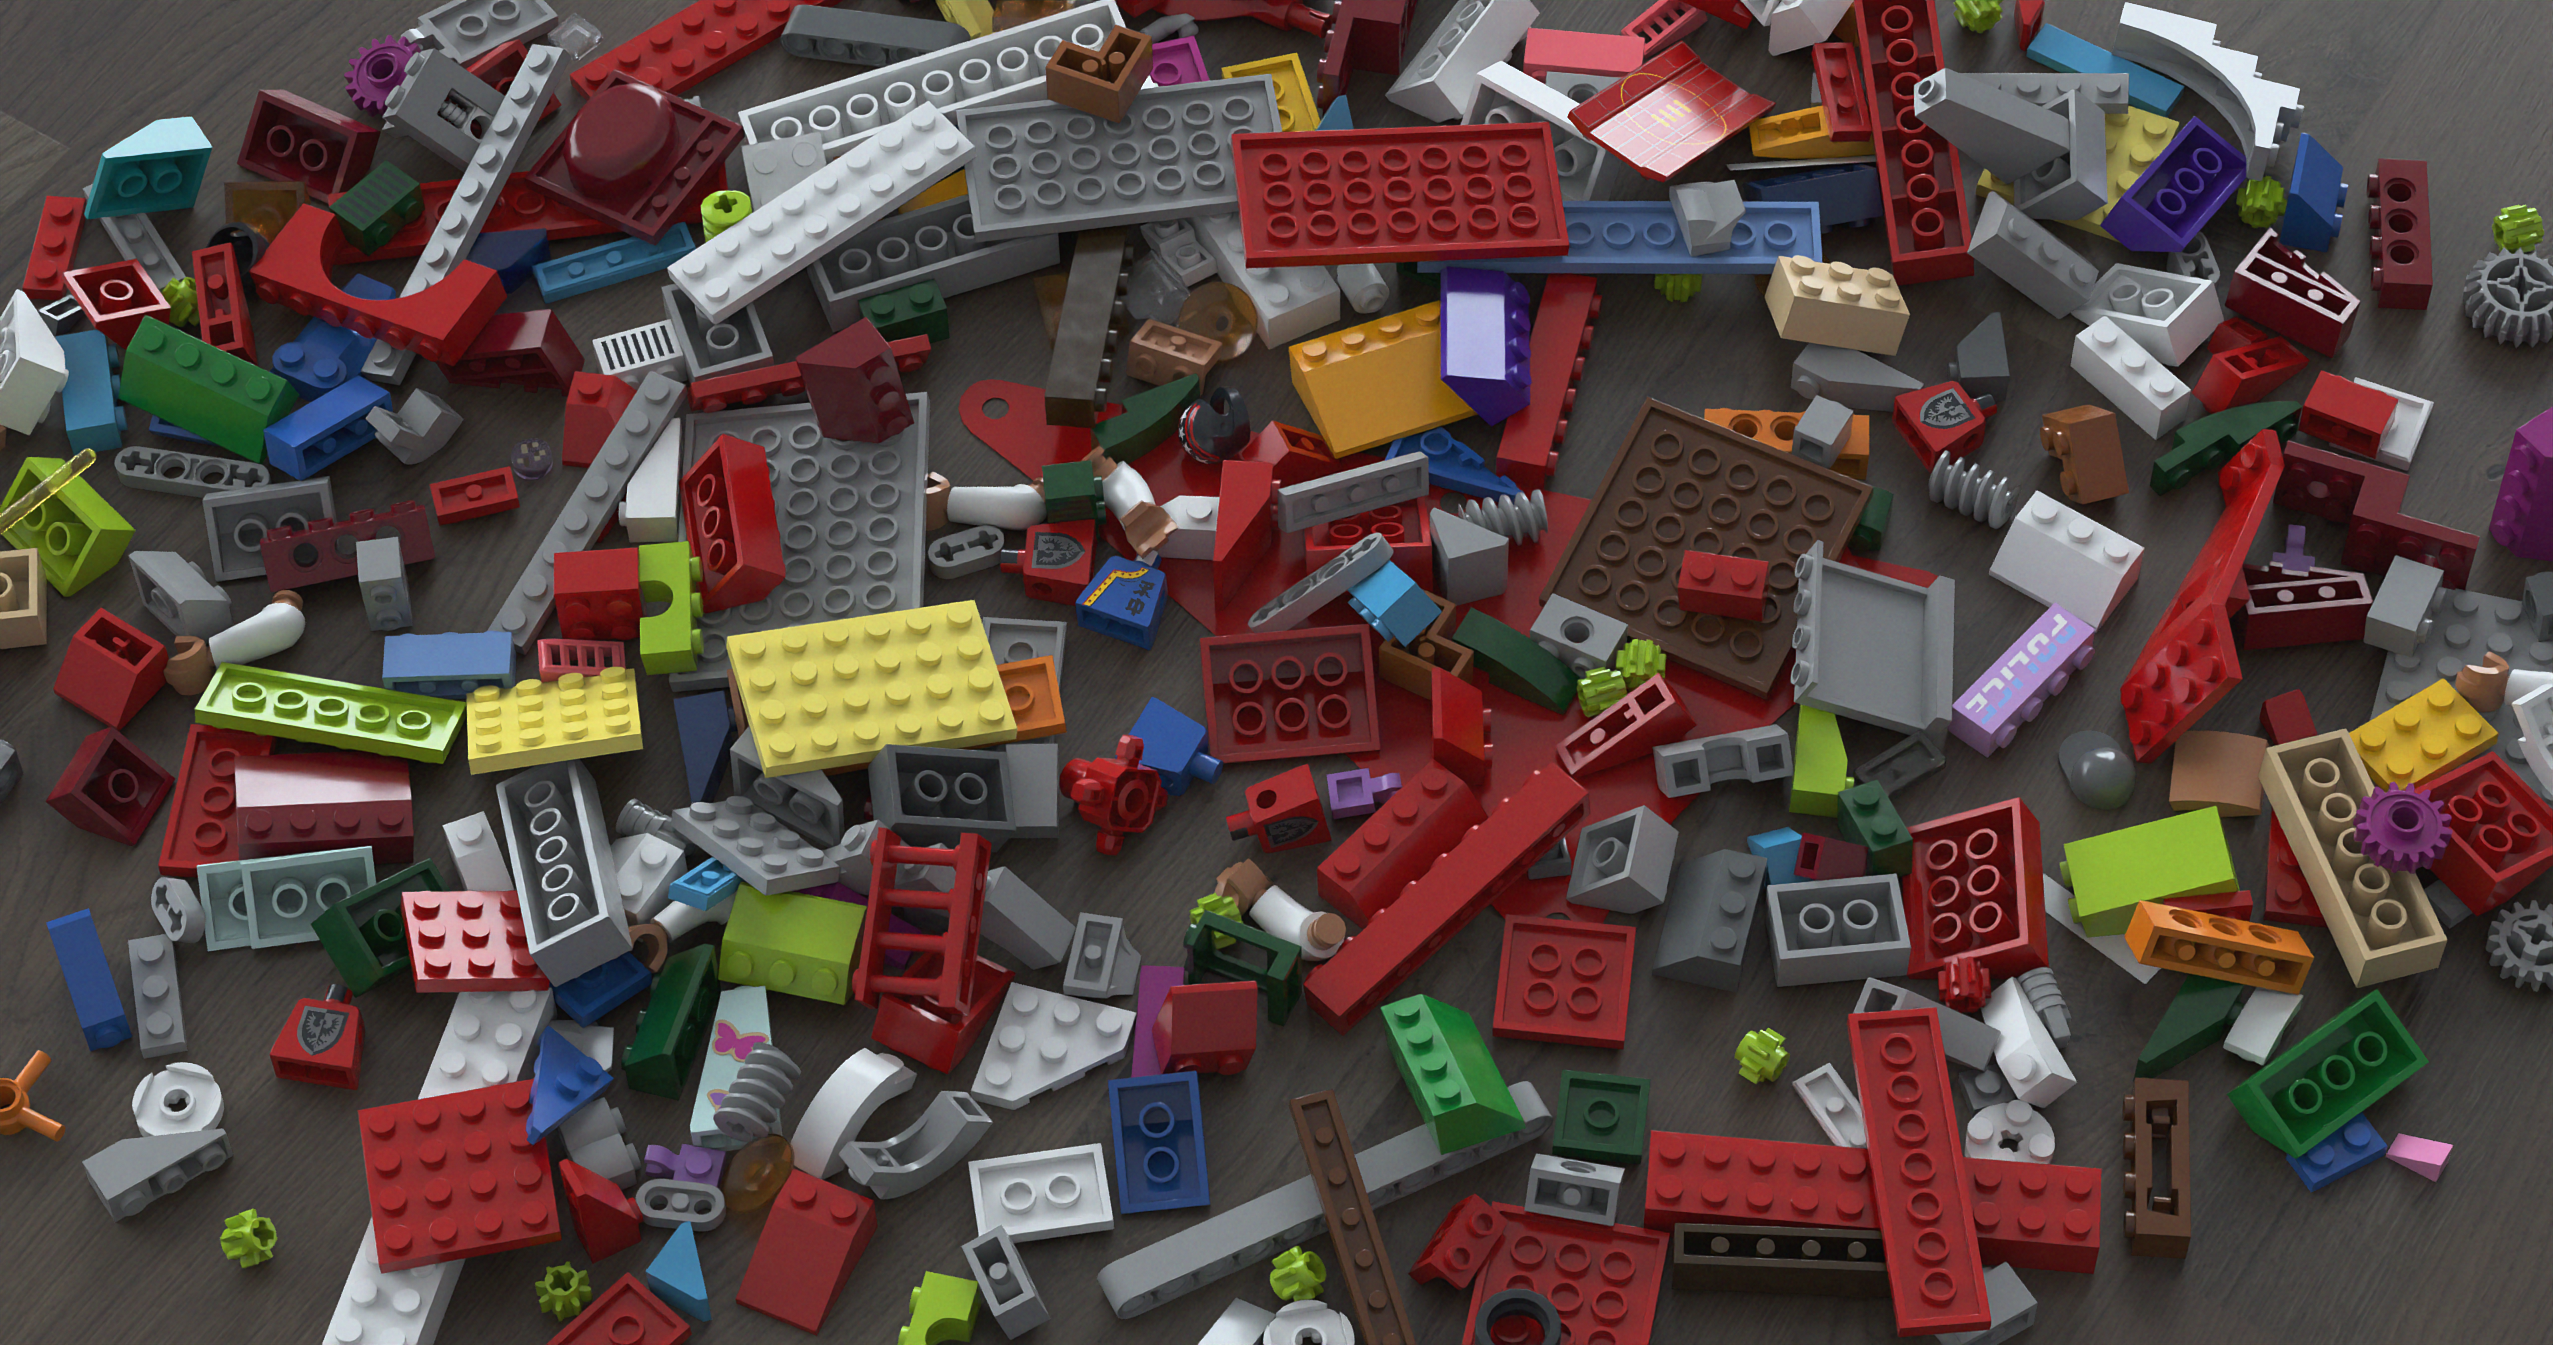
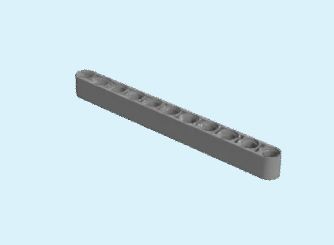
(1295, 1214)

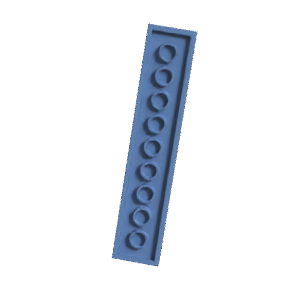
(1649, 240)

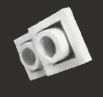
(1178, 246)
(2262, 1024)

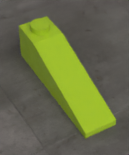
(1818, 764)

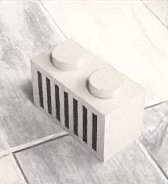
(641, 350)

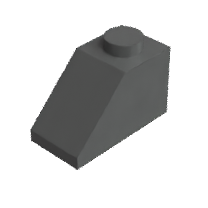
(1982, 360)

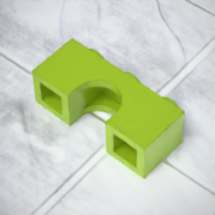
(671, 639)
(942, 1310)

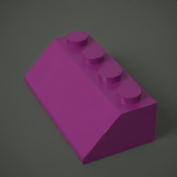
(2525, 498)

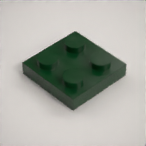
(1601, 1116)

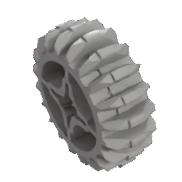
(2511, 297)

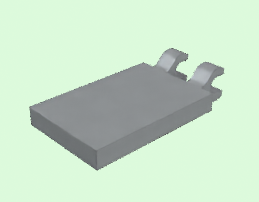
(474, 28)

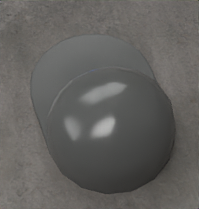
(2097, 769)

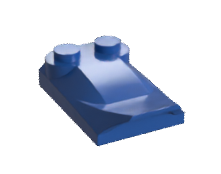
(326, 354)

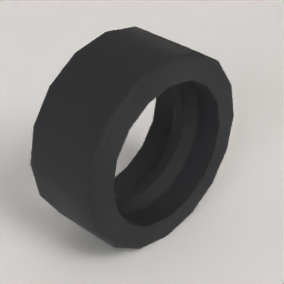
(1520, 1303)

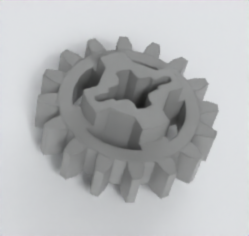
(2523, 944)

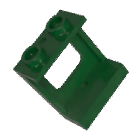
(1284, 962)

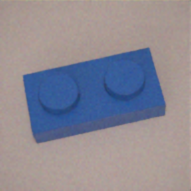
(2339, 1153)

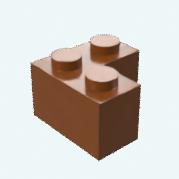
(1102, 80)
(2090, 452)
(1431, 648)

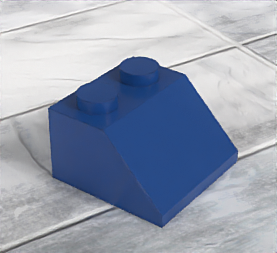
(2313, 198)

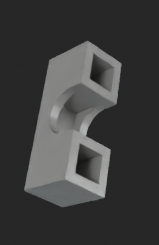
(1744, 754)

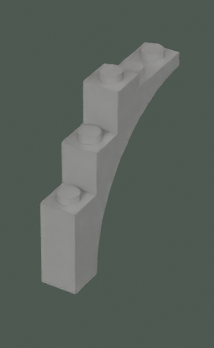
(2226, 78)
(1011, 910)

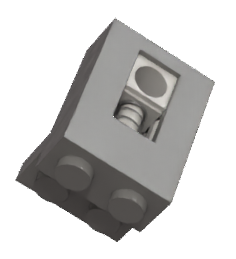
(422, 94)

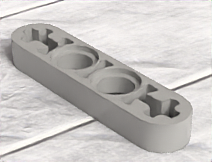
(195, 467)
(1322, 585)

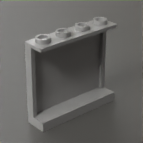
(1873, 646)

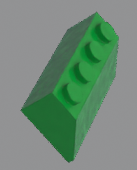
(203, 389)
(1449, 1073)
(2329, 1076)

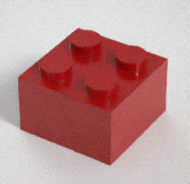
(599, 594)

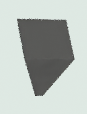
(61, 315)

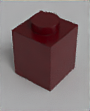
(1829, 858)

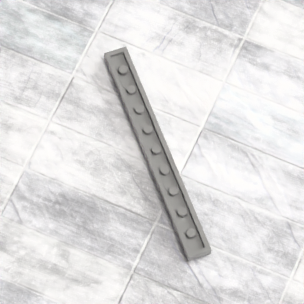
(477, 192)

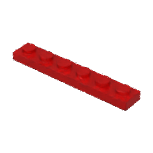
(785, 378)

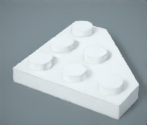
(1047, 1044)

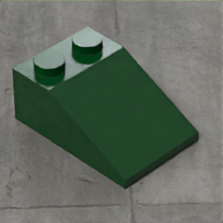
(368, 930)

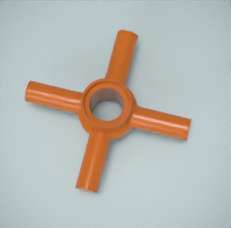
(19, 1114)

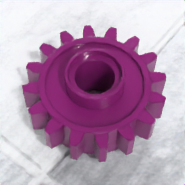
(378, 73)
(2402, 828)

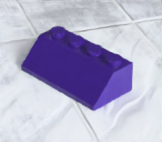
(2177, 191)
(1485, 340)

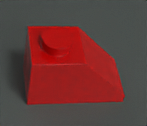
(1294, 452)

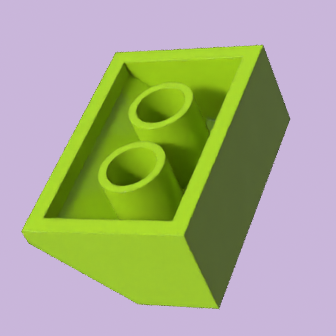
(71, 529)
(793, 944)

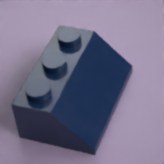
(1843, 193)

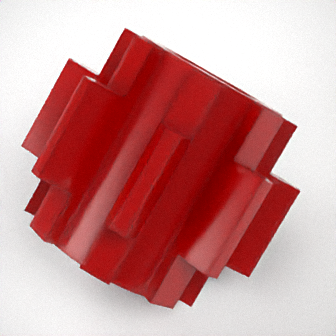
(1964, 984)

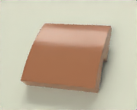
(2218, 772)

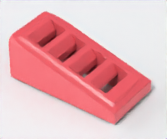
(1656, 13)
(568, 650)

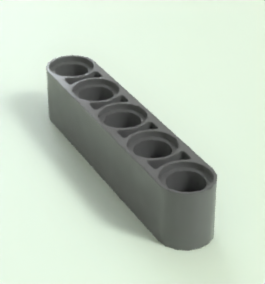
(865, 36)

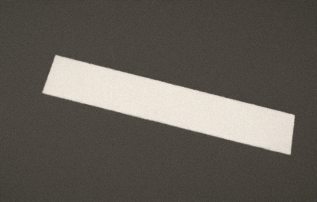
(1808, 162)
(2112, 946)

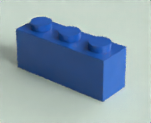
(325, 428)

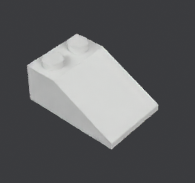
(2155, 308)
(29, 366)

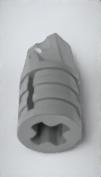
(642, 819)
(2048, 1003)

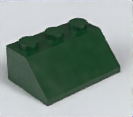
(673, 1023)

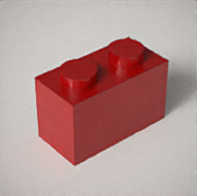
(2348, 414)
(1723, 585)

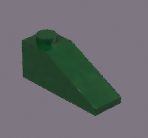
(2191, 1023)

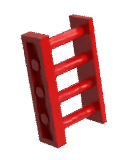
(957, 945)

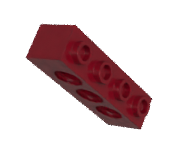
(2401, 234)
(287, 572)

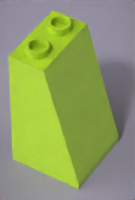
(2147, 864)

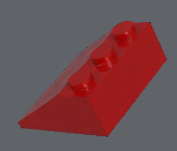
(1402, 526)
(2497, 835)

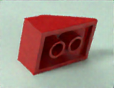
(1243, 524)
(928, 1032)
(807, 1251)

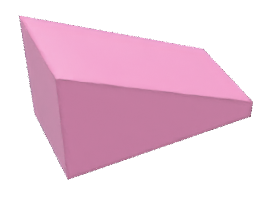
(2420, 1155)

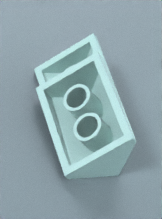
(278, 896)

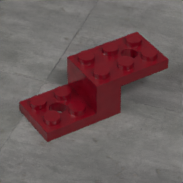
(1365, 37)
(2371, 504)

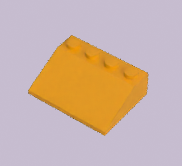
(1377, 381)

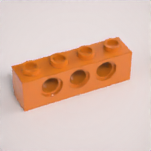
(1778, 431)
(2218, 947)

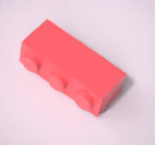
(1581, 53)

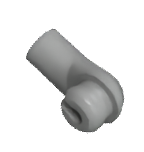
(1169, 24)

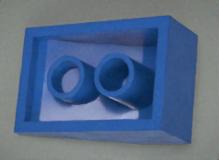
(1159, 1142)

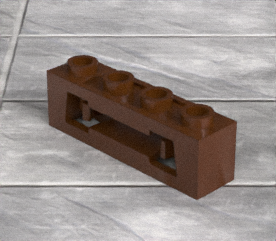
(2155, 1231)

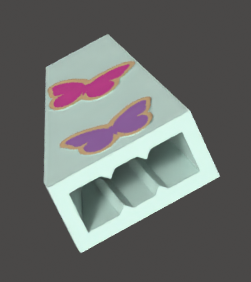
(738, 1024)

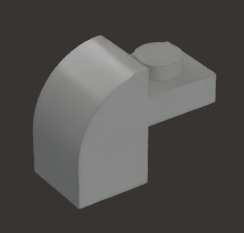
(418, 428)

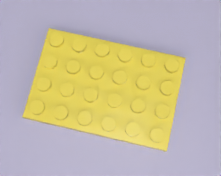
(858, 683)

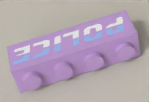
(2022, 680)

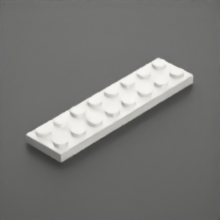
(821, 212)

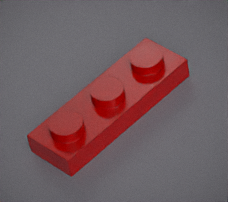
(1841, 92)
(55, 247)

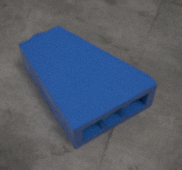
(89, 980)

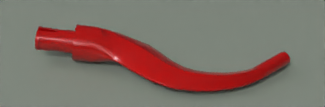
(1278, 13)

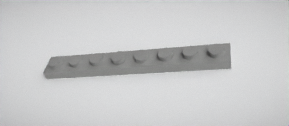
(2105, 90)
(590, 505)

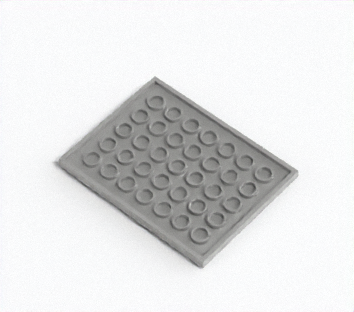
(844, 519)

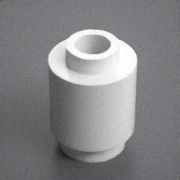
(1363, 286)

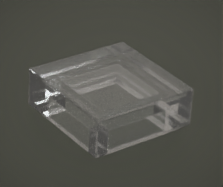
(575, 36)

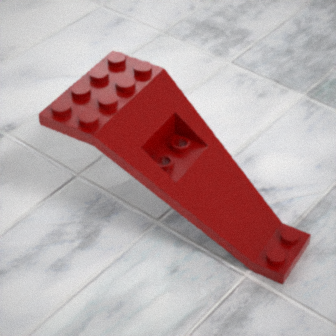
(2192, 650)

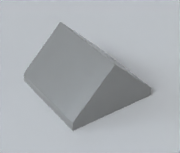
(1467, 559)

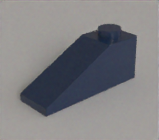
(706, 741)

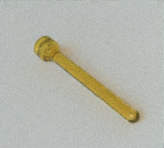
(46, 488)

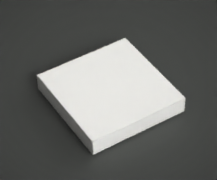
(2407, 428)

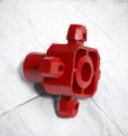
(1115, 793)

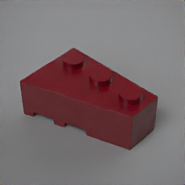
(2291, 297)
(519, 350)
(2301, 606)

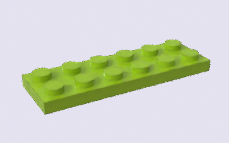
(331, 713)

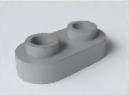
(682, 1203)

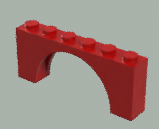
(433, 322)

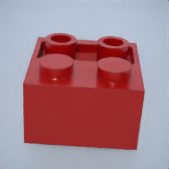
(111, 669)

